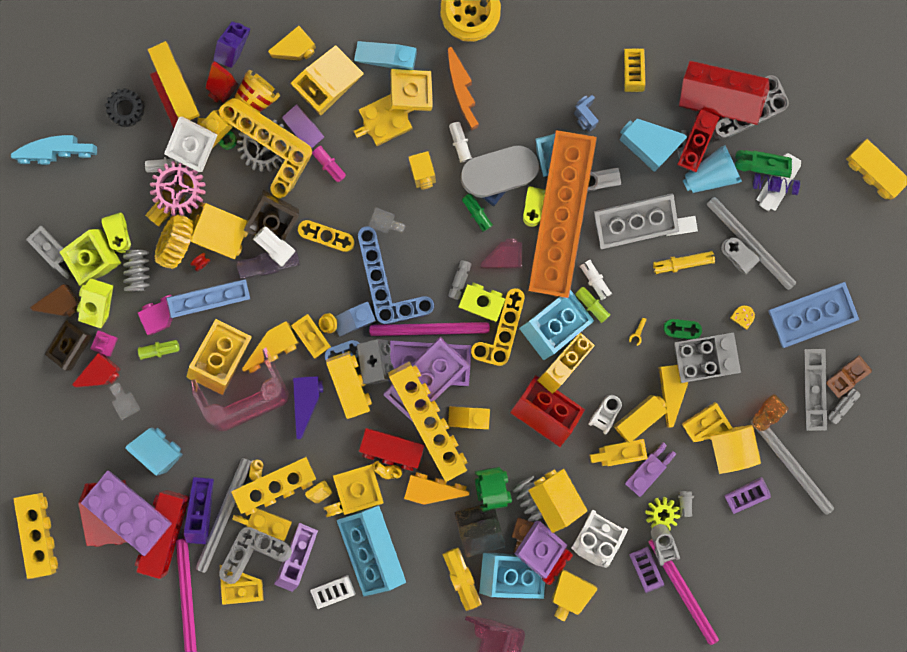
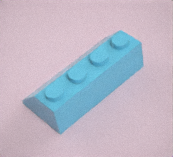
(371, 551)

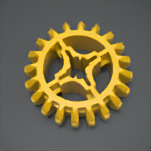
(174, 241)

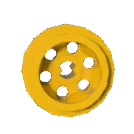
(480, 29)

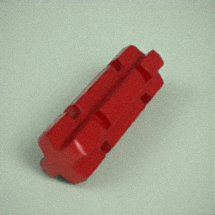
(560, 564)

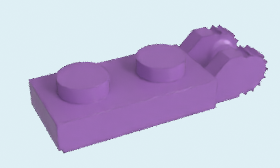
(649, 471)

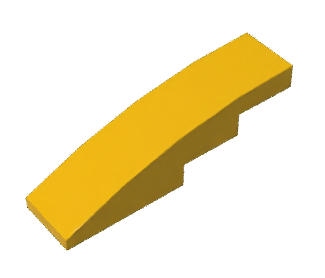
(173, 81)

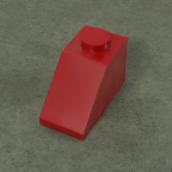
(99, 372)

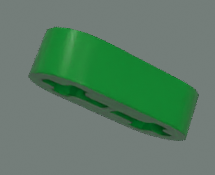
(683, 324)

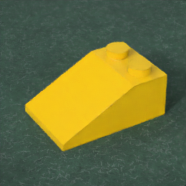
(218, 356)

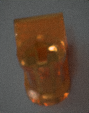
(769, 413)

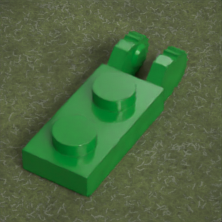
(764, 163)

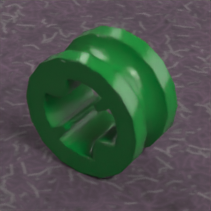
(230, 145)

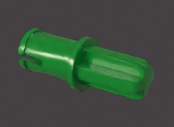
(477, 212)

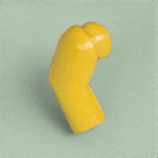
(387, 472)

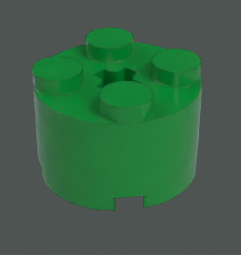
(492, 488)

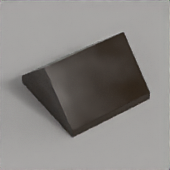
(68, 346)

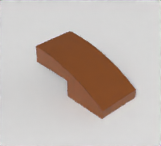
(848, 376)

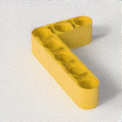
(272, 142)

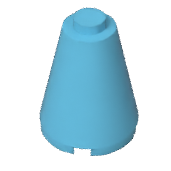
(713, 172)

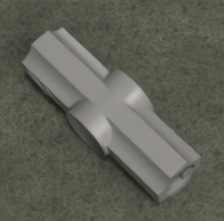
(605, 179)

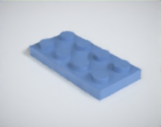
(813, 315)

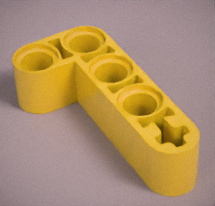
(502, 326)

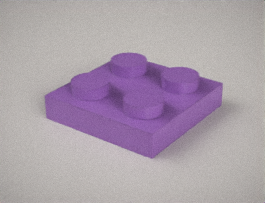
(540, 549)

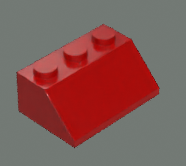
(547, 413)

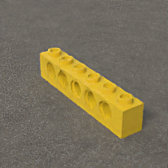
(448, 467)

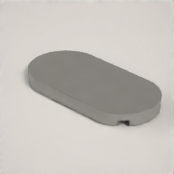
(499, 171)

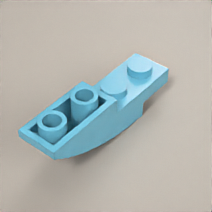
(48, 148)

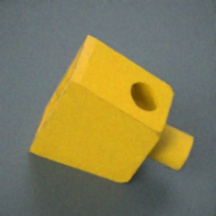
(571, 594)

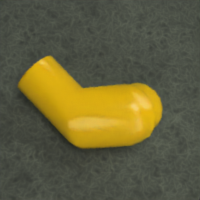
(255, 470)

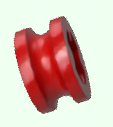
(200, 262)

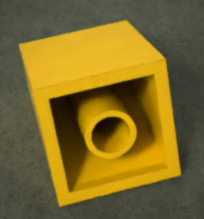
(217, 230)

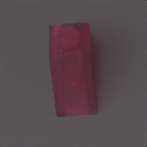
(505, 255)

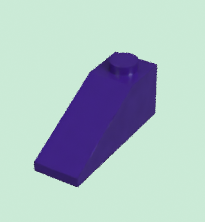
(306, 397)
(199, 511)

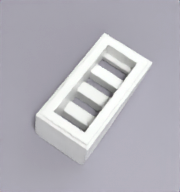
(348, 585)

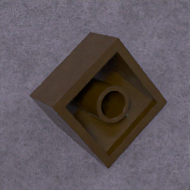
(273, 214)

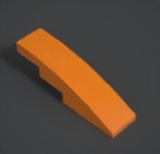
(460, 83)

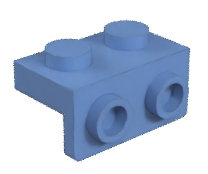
(585, 117)

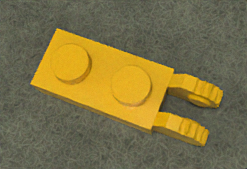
(266, 523)

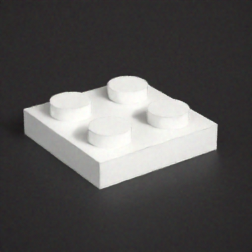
(190, 144)

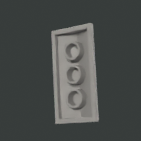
(636, 221)

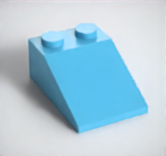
(556, 325)
(155, 451)
(509, 577)

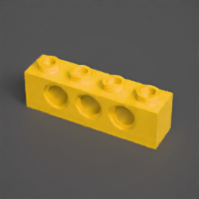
(242, 494)
(30, 546)

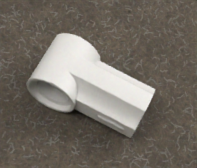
(277, 248)

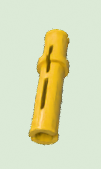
(675, 264)

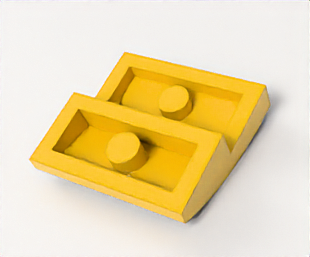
(735, 449)

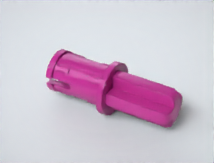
(328, 164)

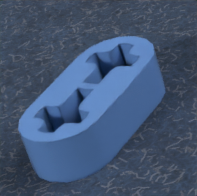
(341, 348)

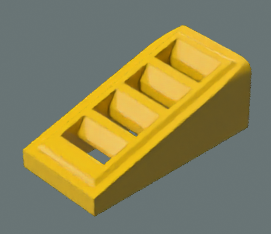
(634, 83)
(319, 492)

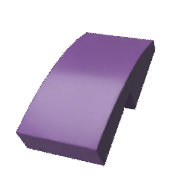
(303, 126)

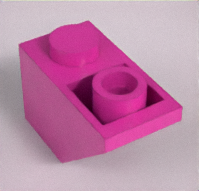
(155, 317)

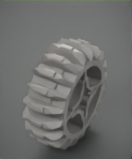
(260, 153)

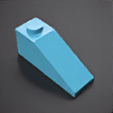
(386, 55)

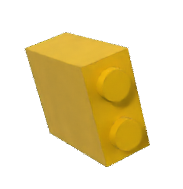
(641, 418)
(557, 499)

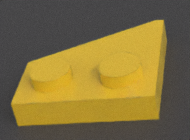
(706, 422)
(243, 591)

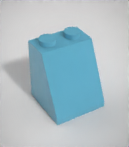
(650, 142)

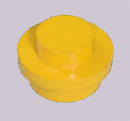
(328, 323)

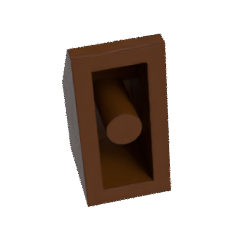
(59, 302)

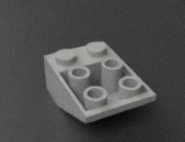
(707, 357)

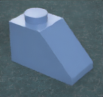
(354, 319)

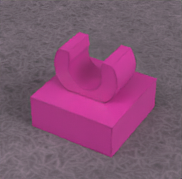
(104, 343)

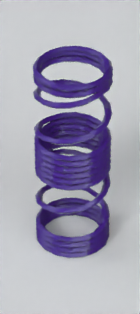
(775, 184)

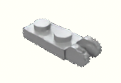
(48, 249)

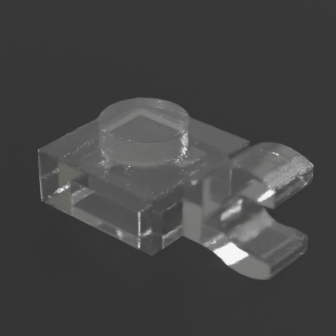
(384, 221)
(125, 404)

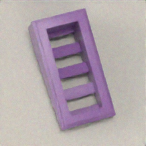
(758, 498)
(648, 588)

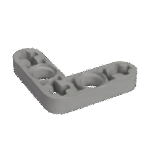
(252, 544)

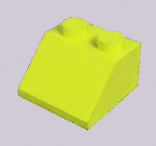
(90, 256)

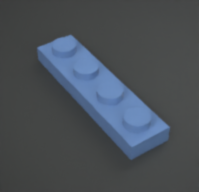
(207, 298)

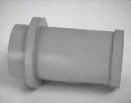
(685, 503)

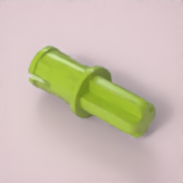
(592, 304)
(158, 349)

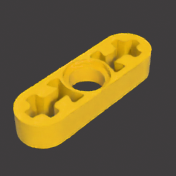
(313, 226)

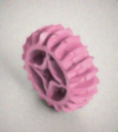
(160, 185)

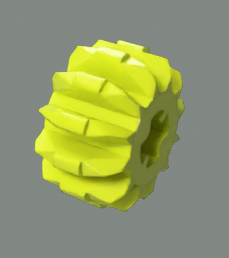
(658, 508)

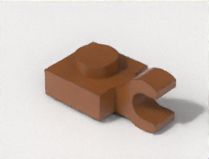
(520, 531)

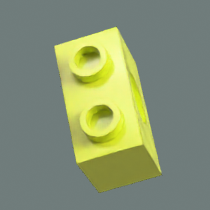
(470, 297)
(94, 303)

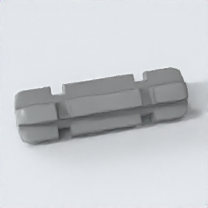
(459, 280)
(843, 406)

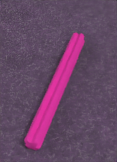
(429, 329)
(186, 595)
(689, 600)

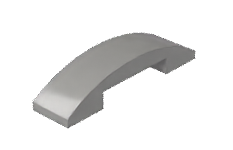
(815, 389)

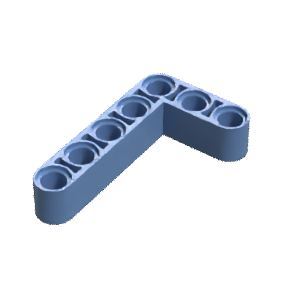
(382, 284)

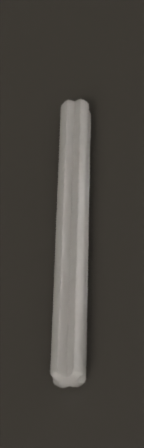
(751, 243)
(796, 470)
(223, 516)

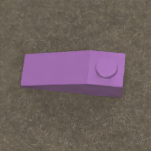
(292, 569)

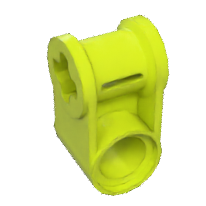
(534, 203)
(116, 229)

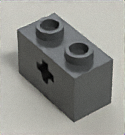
(375, 361)

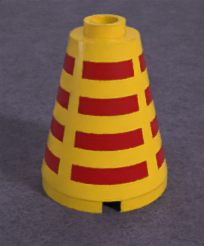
(255, 92)

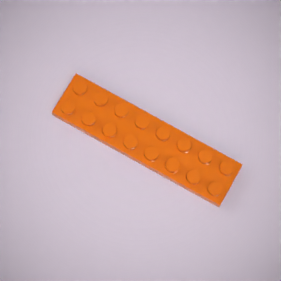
(562, 213)

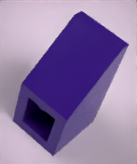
(231, 44)

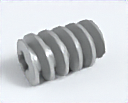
(136, 270)
(532, 509)

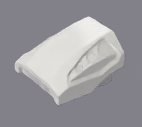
(599, 540)

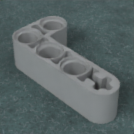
(768, 109)

